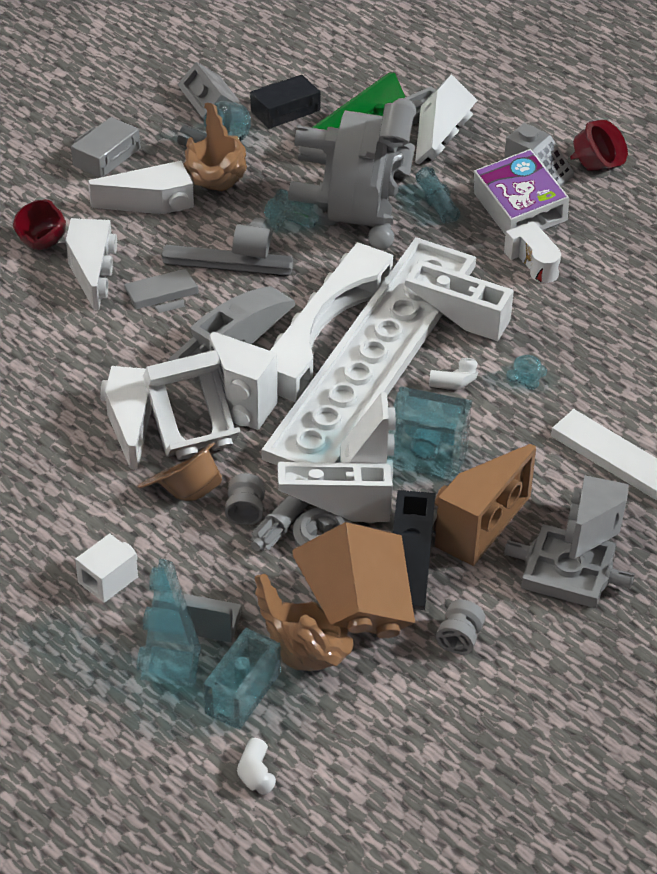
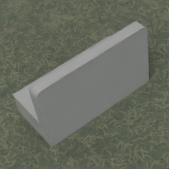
(205, 86)
(213, 617)

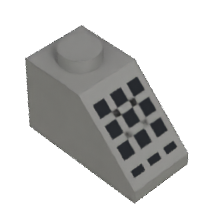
(543, 146)

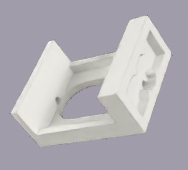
(201, 366)

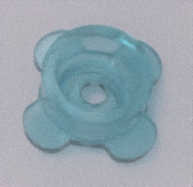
(527, 371)

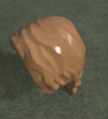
(217, 159)
(303, 630)

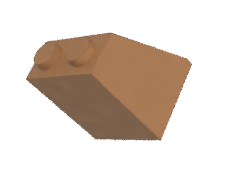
(359, 579)

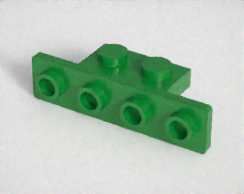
(368, 101)

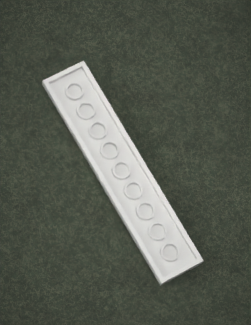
(363, 362)

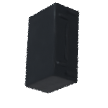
(285, 101)

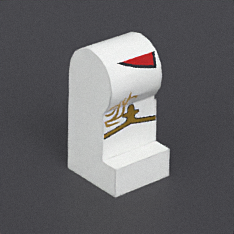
(534, 250)

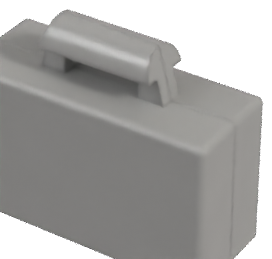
(105, 147)
(162, 289)

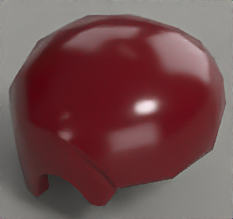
(39, 224)

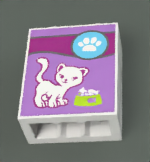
(521, 192)

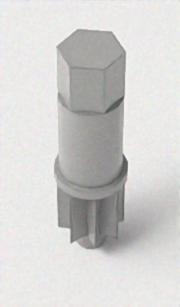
(277, 523)

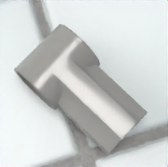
(253, 238)

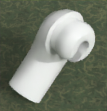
(456, 379)

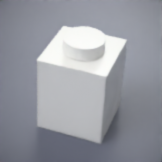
(107, 567)

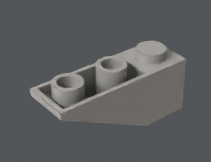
(595, 514)

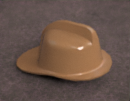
(189, 478)

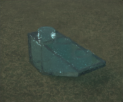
(171, 641)

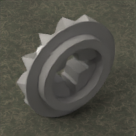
(306, 524)

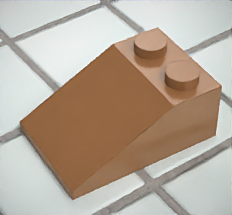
(482, 503)

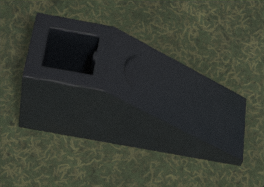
(415, 523)

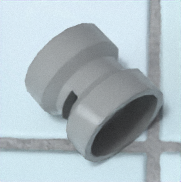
(245, 499)
(460, 627)

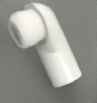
(252, 770)

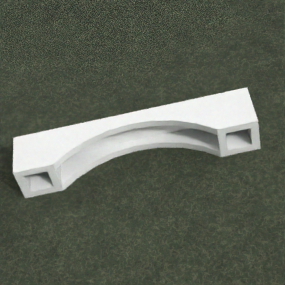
(350, 284)

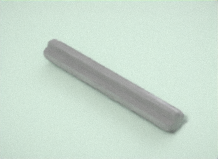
(226, 260)

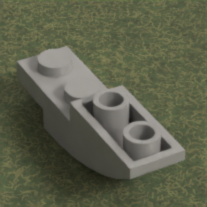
(240, 318)

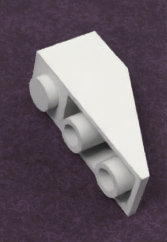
(439, 115)
(89, 257)
(370, 437)

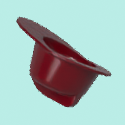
(600, 146)

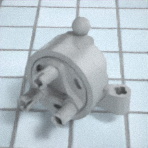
(359, 167)

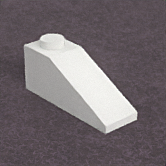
(145, 190)
(466, 300)
(128, 409)
(346, 489)

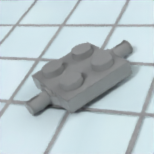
(569, 579)

